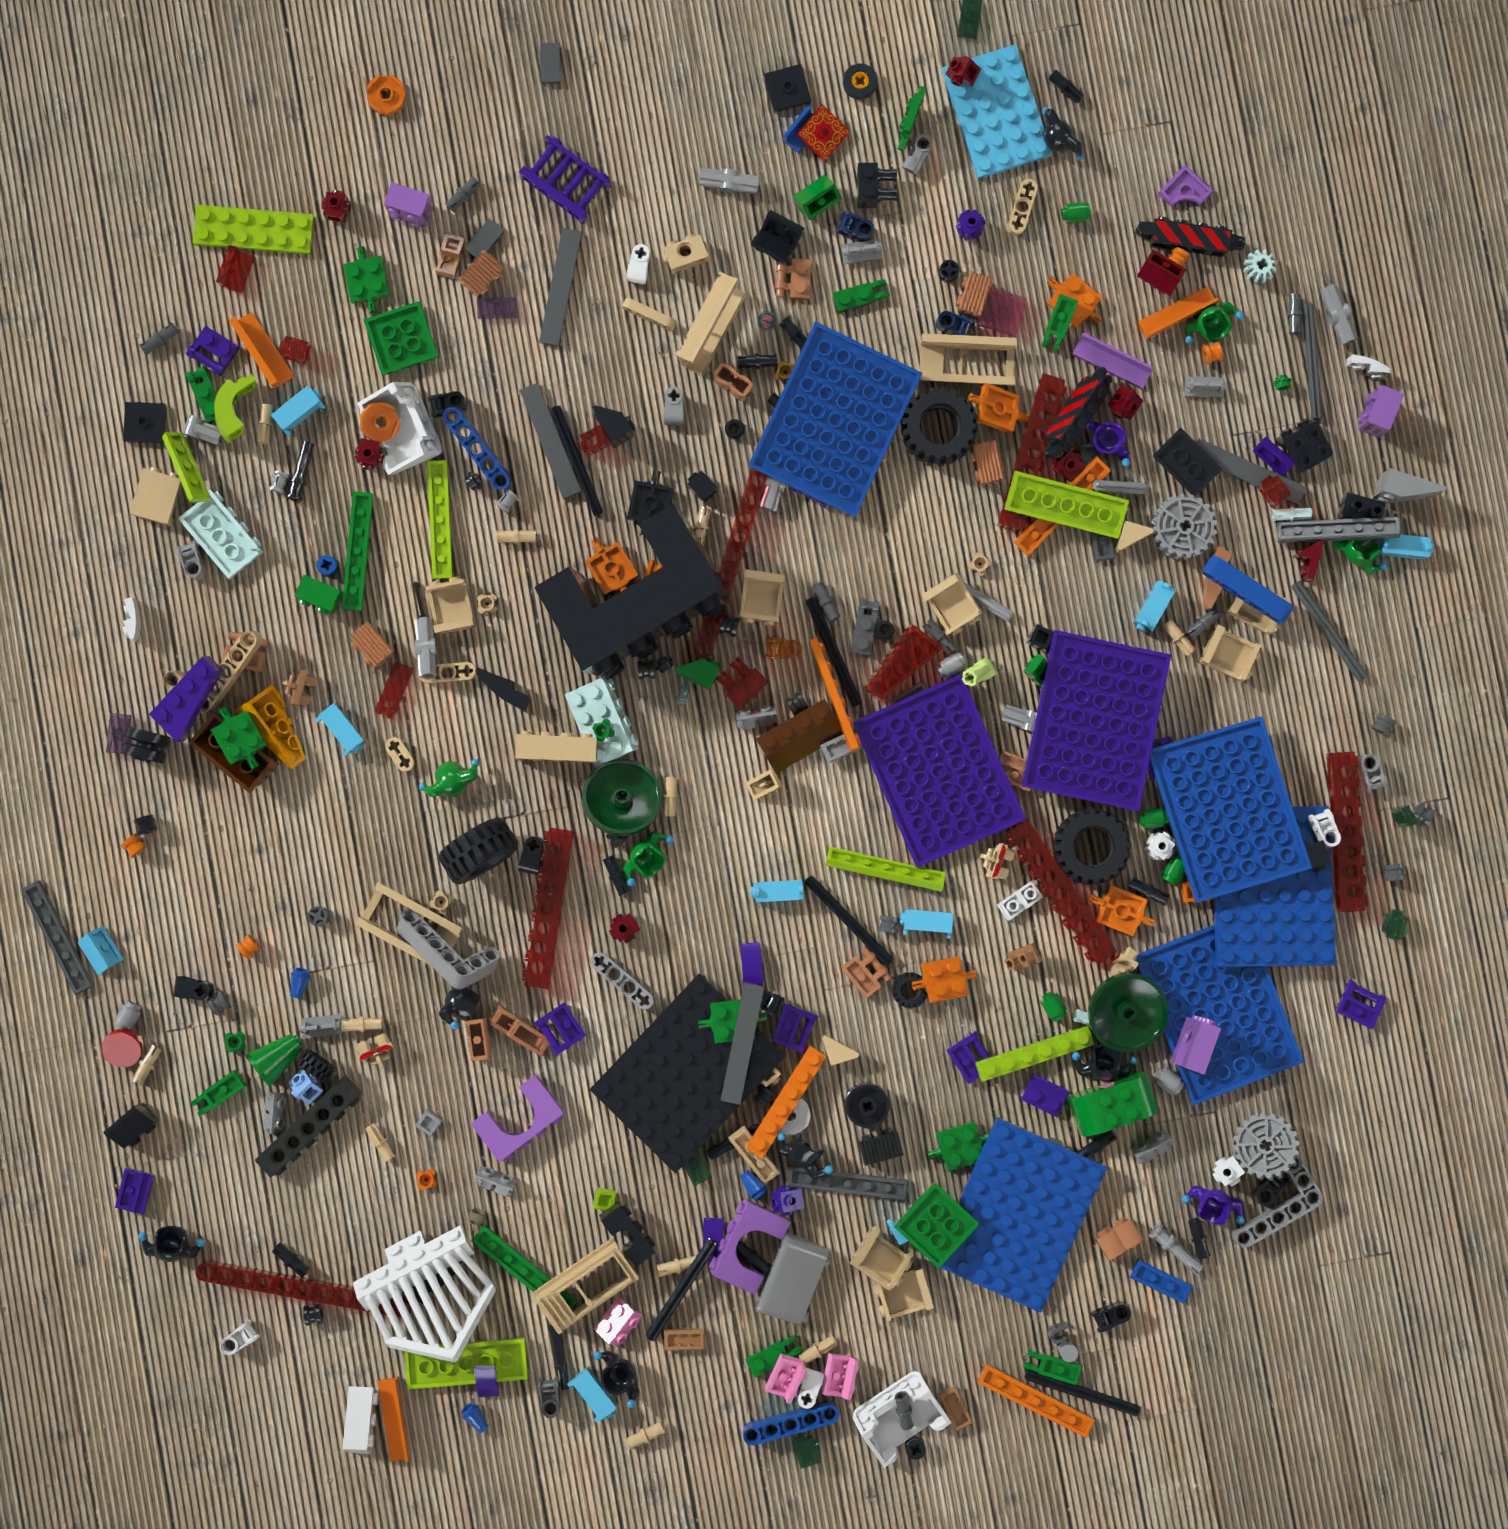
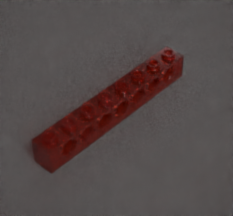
(1047, 384)
(1341, 861)
(1105, 947)
(543, 979)

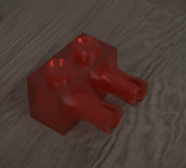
(750, 685)

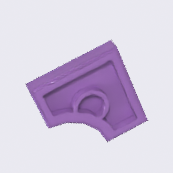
(1185, 187)

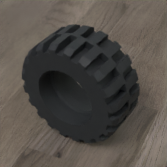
(948, 402)
(1117, 836)
(478, 850)

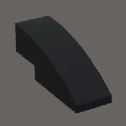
(504, 689)

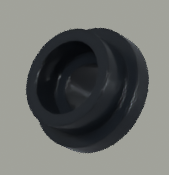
(734, 422)
(474, 481)
(889, 626)
(664, 664)

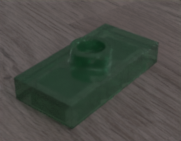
(969, 19)
(1404, 816)
(697, 1169)

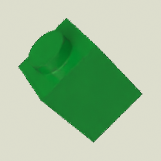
(700, 672)

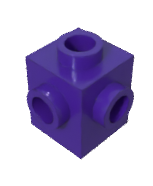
(967, 230)
(787, 1200)

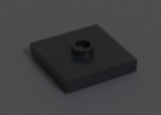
(787, 88)
(144, 422)

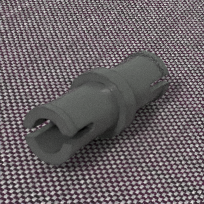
(463, 194)
(1295, 314)
(159, 338)
(826, 601)
(1203, 623)
(939, 636)
(904, 1410)

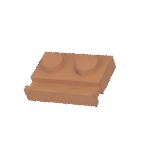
(1014, 768)

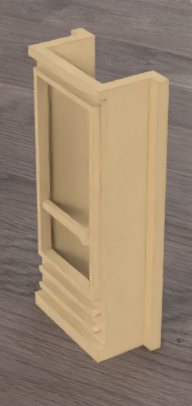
(711, 324)
(933, 357)
(446, 929)
(555, 1306)

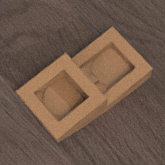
(450, 256)

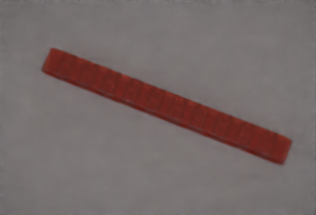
(734, 566)
(295, 1285)

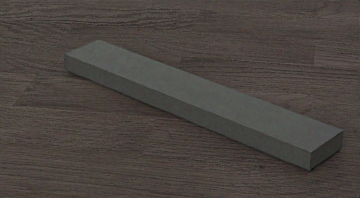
(560, 287)
(550, 441)
(1249, 471)
(1338, 529)
(1102, 545)
(57, 937)
(742, 1043)
(850, 1183)

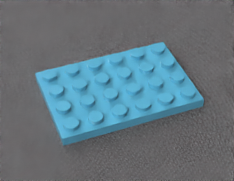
(999, 114)

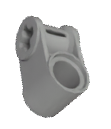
(673, 409)
(190, 557)
(1372, 774)

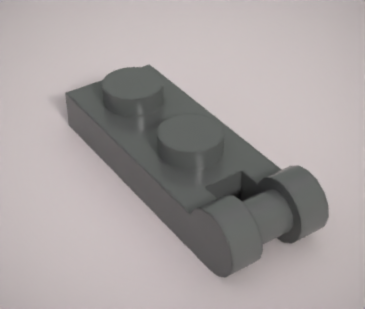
(864, 627)

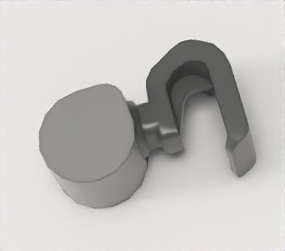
(1065, 1348)

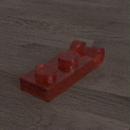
(394, 689)

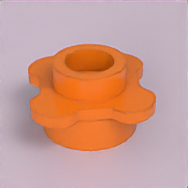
(422, 1184)

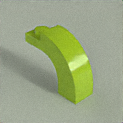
(226, 420)

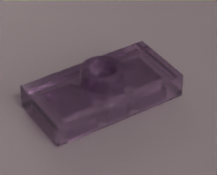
(497, 308)
(116, 732)

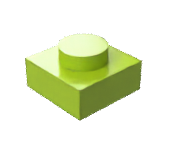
(604, 1198)

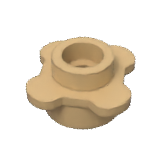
(984, 564)
(486, 598)
(435, 903)

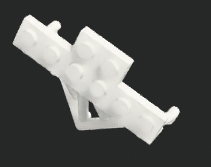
(408, 1266)

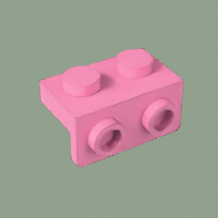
(617, 1322)
(840, 1376)
(786, 1377)

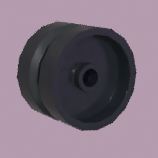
(145, 745)
(870, 1116)

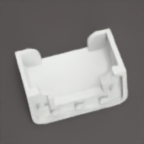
(416, 436)
(881, 1425)

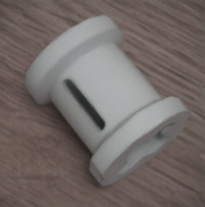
(279, 482)
(507, 501)

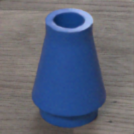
(299, 981)
(753, 1185)
(474, 1416)

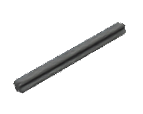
(1312, 361)
(1329, 631)

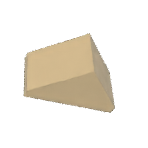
(1131, 534)
(763, 784)
(837, 1051)

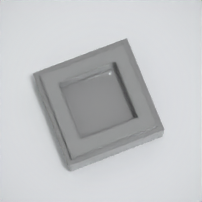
(428, 1123)

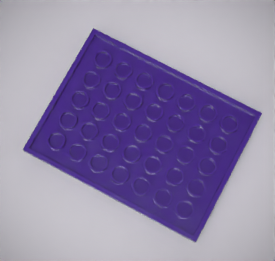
(1096, 720)
(939, 770)

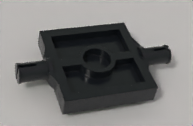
(648, 499)

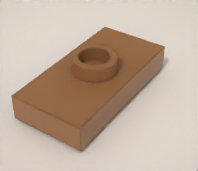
(684, 1339)
(955, 1408)

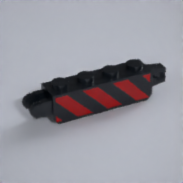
(1192, 238)
(1077, 413)

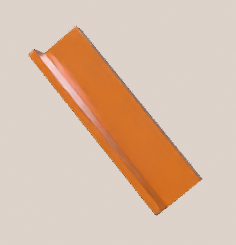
(1177, 313)
(262, 350)
(394, 1419)

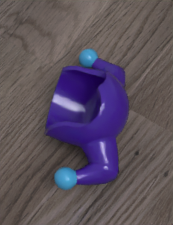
(1110, 439)
(1215, 1205)

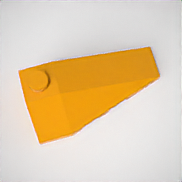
(274, 726)

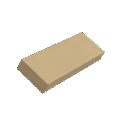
(764, 1168)

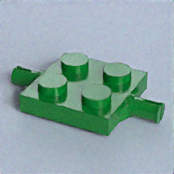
(908, 122)
(366, 279)
(238, 737)
(724, 1019)
(959, 1145)

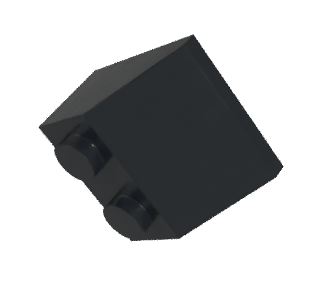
(615, 425)
(132, 1126)

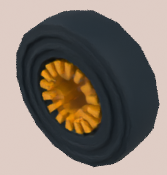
(860, 71)

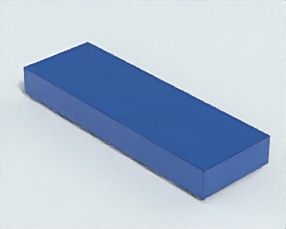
(1161, 1281)

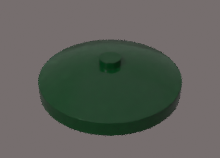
(621, 797)
(1128, 1012)

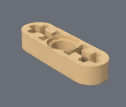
(1023, 222)
(649, 314)
(462, 666)

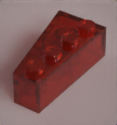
(904, 659)

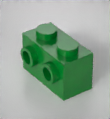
(817, 197)
(318, 594)

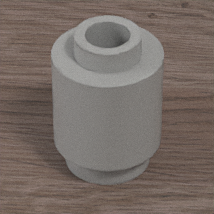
(951, 666)
(128, 1015)
(1168, 1080)

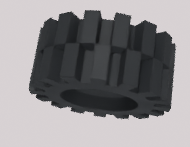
(899, 996)
(316, 1065)

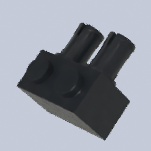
(867, 185)
(1357, 507)

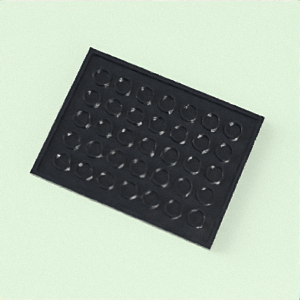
(675, 1075)

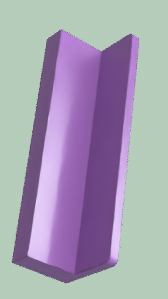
(1115, 361)

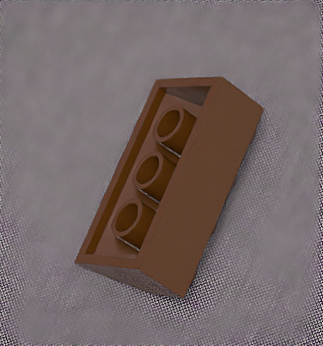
(799, 736)
(241, 771)

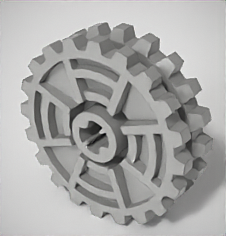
(1197, 519)
(1274, 1132)

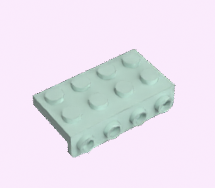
(221, 534)
(598, 702)

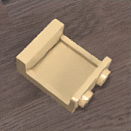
(156, 496)
(761, 597)
(953, 604)
(450, 606)
(1251, 616)
(1230, 654)
(881, 1260)
(907, 1298)

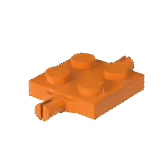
(1078, 290)
(998, 408)
(611, 567)
(1121, 910)
(944, 979)

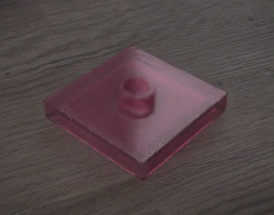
(1002, 312)

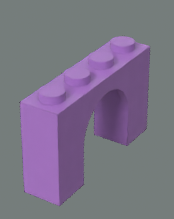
(1196, 1044)
(504, 1143)
(749, 1218)

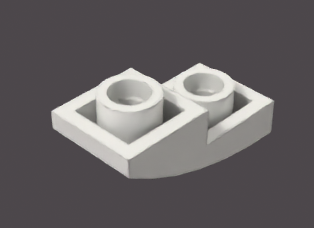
(1373, 367)
(132, 625)
(1019, 900)

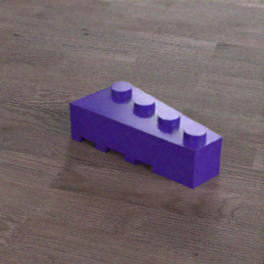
(183, 703)

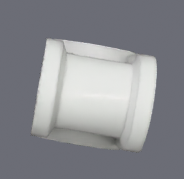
(638, 268)
(1325, 827)
(241, 1336)
(810, 1385)

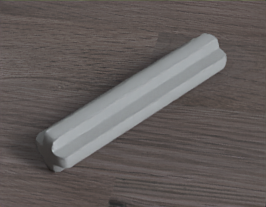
(1119, 487)
(990, 604)

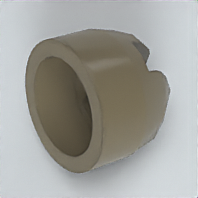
(477, 1216)

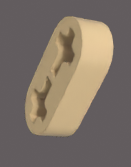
(396, 757)

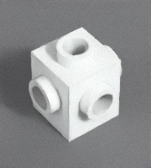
(1153, 849)
(1232, 1164)

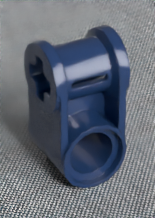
(854, 226)
(956, 324)

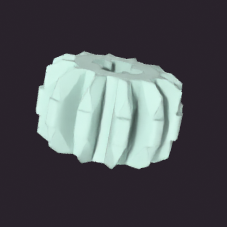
(1267, 263)

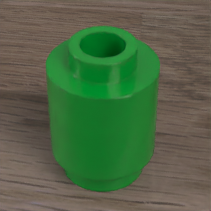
(1076, 212)
(1153, 819)
(1174, 871)
(1053, 1006)

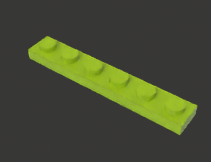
(440, 519)
(885, 869)
(1034, 1053)

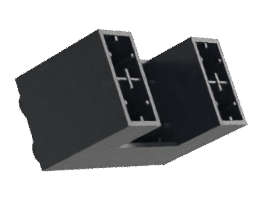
(646, 610)

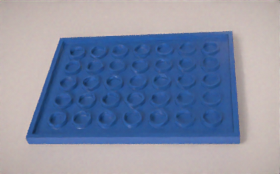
(835, 419)
(1229, 809)
(1281, 919)
(1243, 1002)
(1028, 1213)

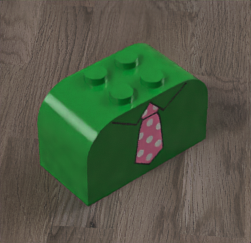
(1113, 1104)

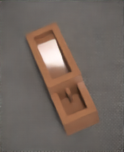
(1211, 589)
(519, 1030)

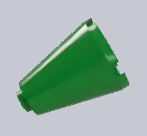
(275, 1057)

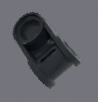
(441, 402)
(530, 858)
(190, 988)
(767, 1001)
(1272, 1188)
(1109, 1316)

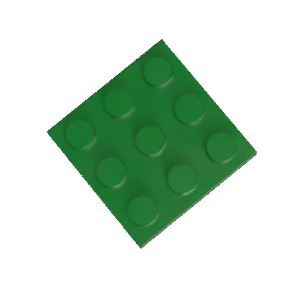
(401, 338)
(936, 1225)

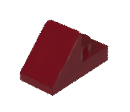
(1312, 556)

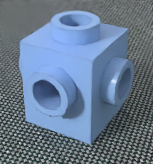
(305, 1087)

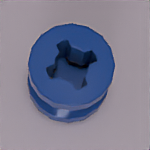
(329, 569)

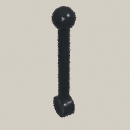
(416, 585)

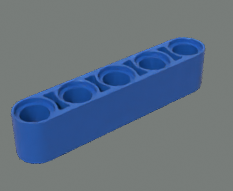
(475, 437)
(1247, 589)
(783, 1430)

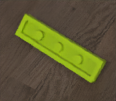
(186, 467)

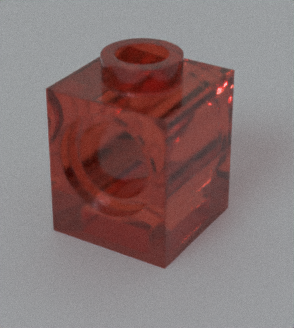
(295, 349)
(594, 432)
(1273, 490)

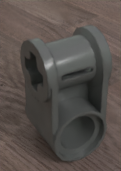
(549, 1395)

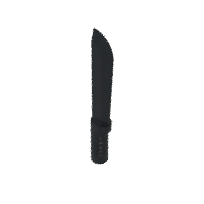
(558, 1345)

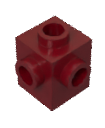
(963, 71)
(336, 206)
(1125, 403)
(365, 449)
(1068, 465)
(629, 922)

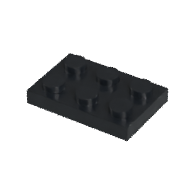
(1187, 462)

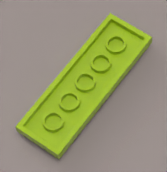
(253, 229)
(1066, 504)
(506, 1354)

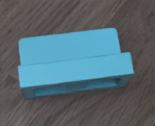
(100, 950)

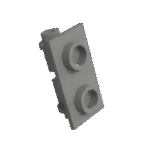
(861, 251)
(1205, 386)
(747, 717)
(321, 1026)
(276, 1104)
(1159, 1141)
(504, 1183)

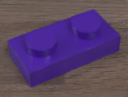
(1273, 456)

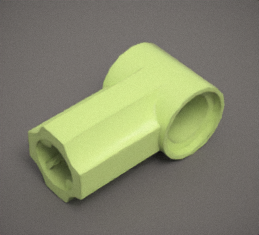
(979, 672)

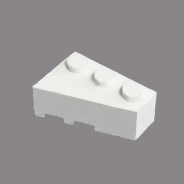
(360, 1420)

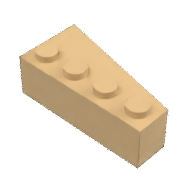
(555, 748)

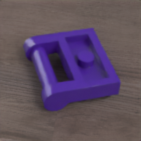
(216, 345)
(1358, 1010)
(565, 1025)
(788, 1026)
(964, 1058)

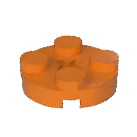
(375, 98)
(389, 417)

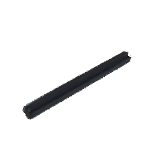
(576, 460)
(833, 651)
(849, 920)
(681, 1289)
(1083, 1392)

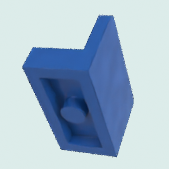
(790, 137)

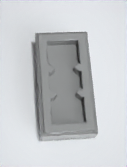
(836, 748)

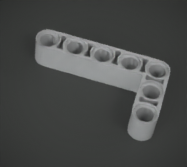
(442, 957)
(1283, 1207)

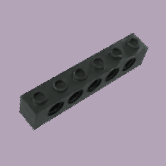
(267, 1159)

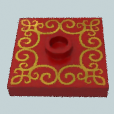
(822, 132)

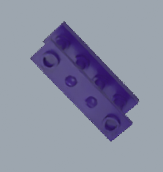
(562, 198)

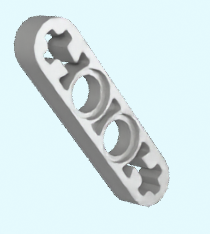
(624, 977)

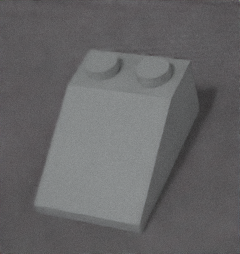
(1398, 486)

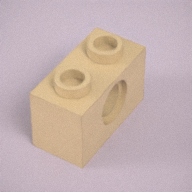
(677, 261)

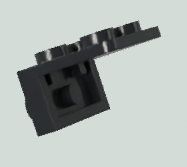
(777, 237)
(1305, 444)

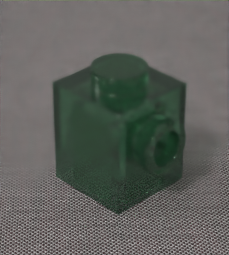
(807, 1450)

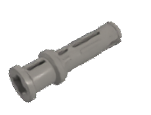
(1169, 1243)

